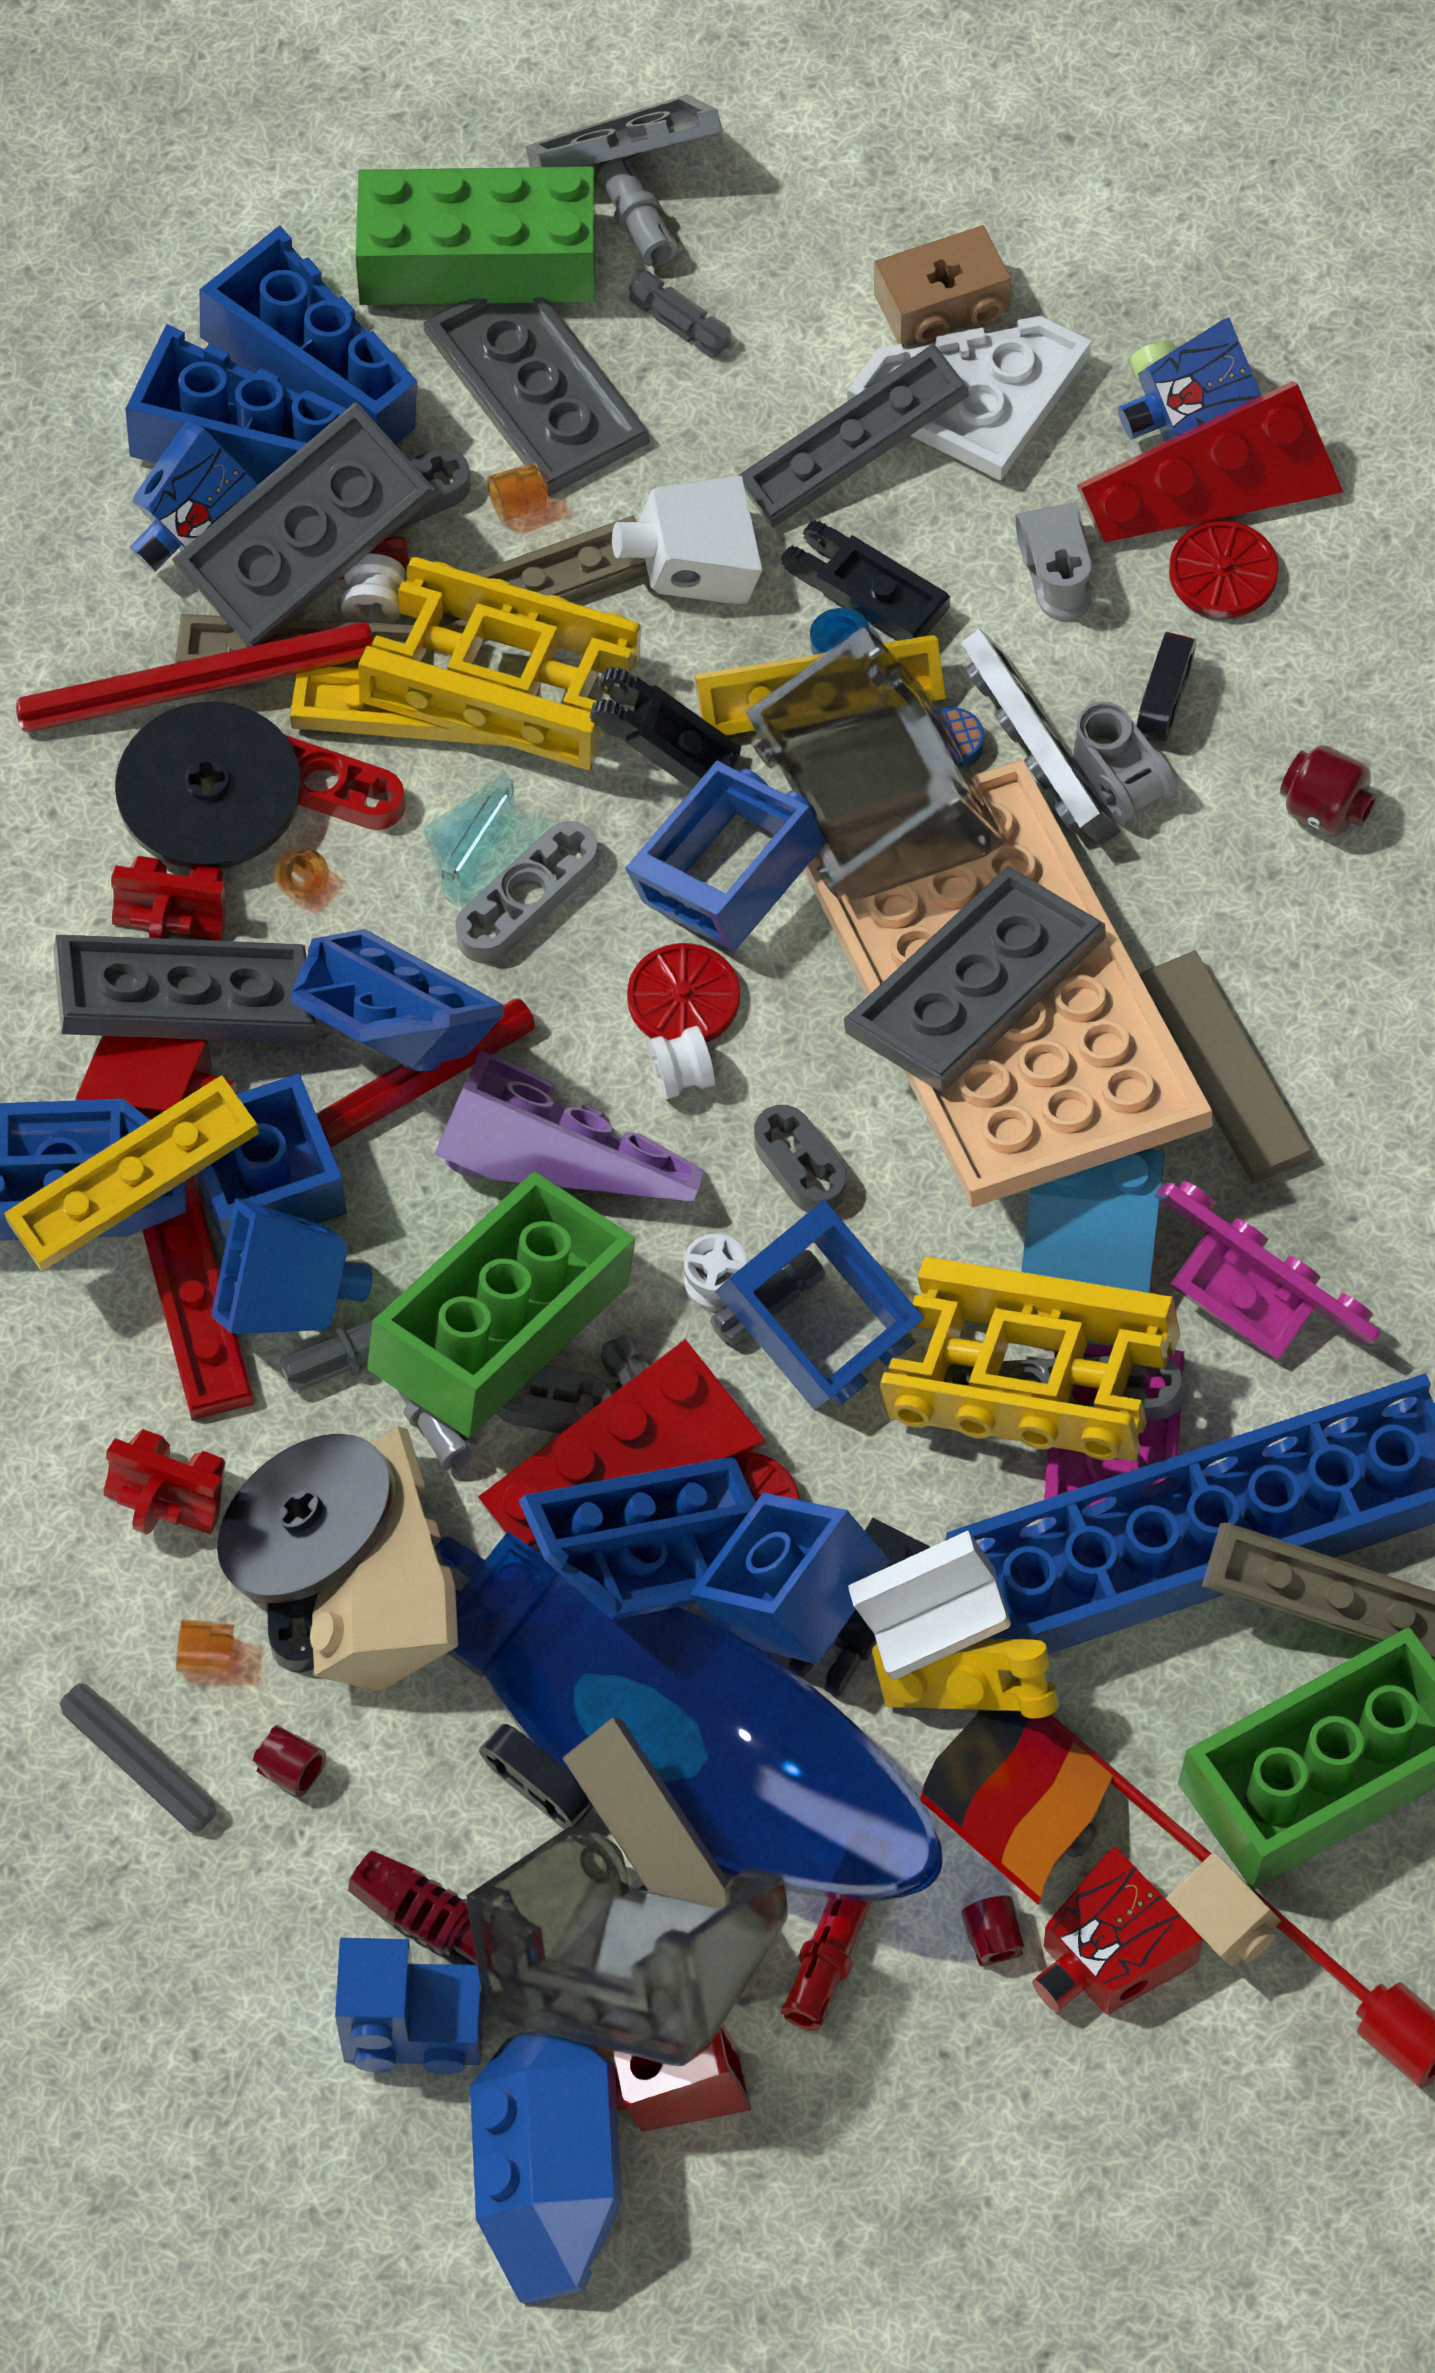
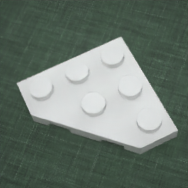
(1011, 386)

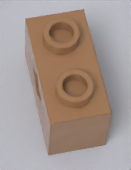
(942, 286)

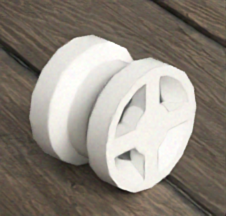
(373, 590)
(681, 1062)
(710, 1257)

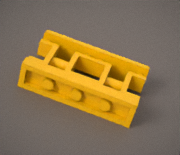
(486, 700)
(1037, 1314)

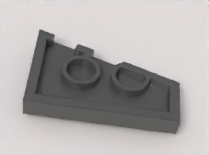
(628, 134)

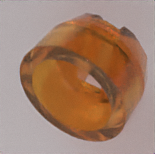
(306, 864)

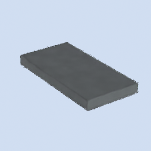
(537, 387)
(304, 526)
(974, 979)
(180, 989)

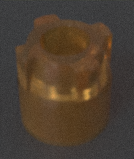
(517, 492)
(205, 1647)

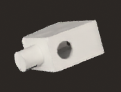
(695, 541)

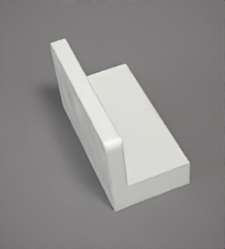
(931, 1604)

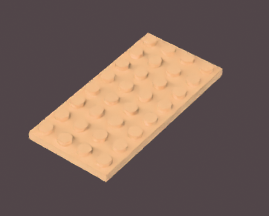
(1078, 1073)

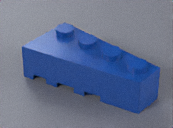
(284, 319)
(241, 409)

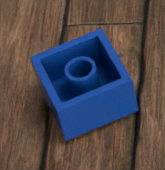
(280, 1167)
(789, 1576)

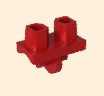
(167, 902)
(164, 1488)

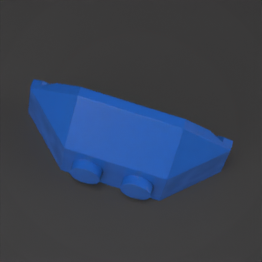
(392, 1000)
(55, 1137)
(642, 1536)
(545, 2161)

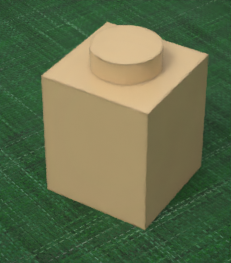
(1225, 1911)

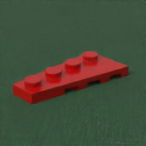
(1224, 468)
(656, 1421)

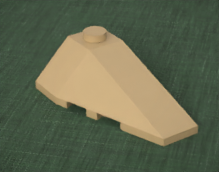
(398, 1601)

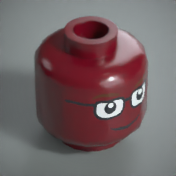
(1328, 790)

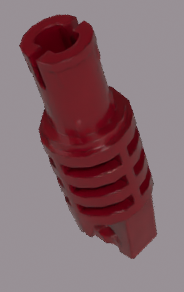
(414, 1904)

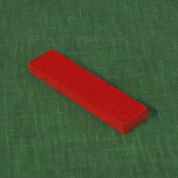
(187, 1284)

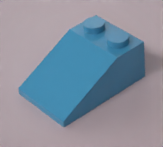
(1097, 1224)

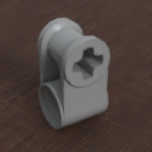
(1057, 559)
(1124, 772)

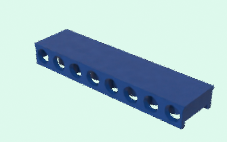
(1151, 1545)

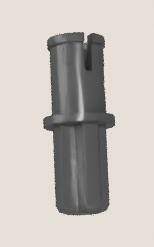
(328, 1357)

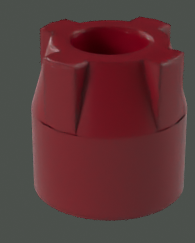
(289, 1760)
(993, 1929)

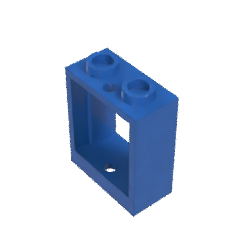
(720, 794)
(860, 1271)

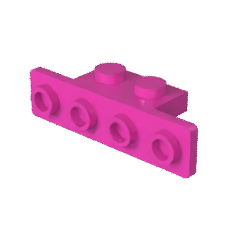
(1250, 1286)

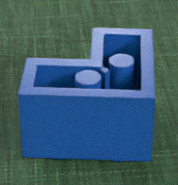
(405, 2010)

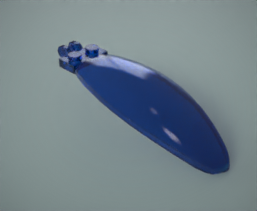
(734, 1734)

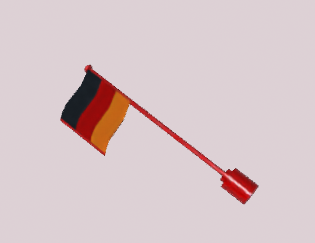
(1032, 1788)

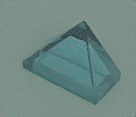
(467, 833)

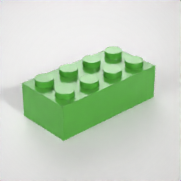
(475, 235)
(500, 1304)
(1319, 1760)

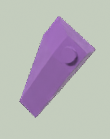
(512, 1127)

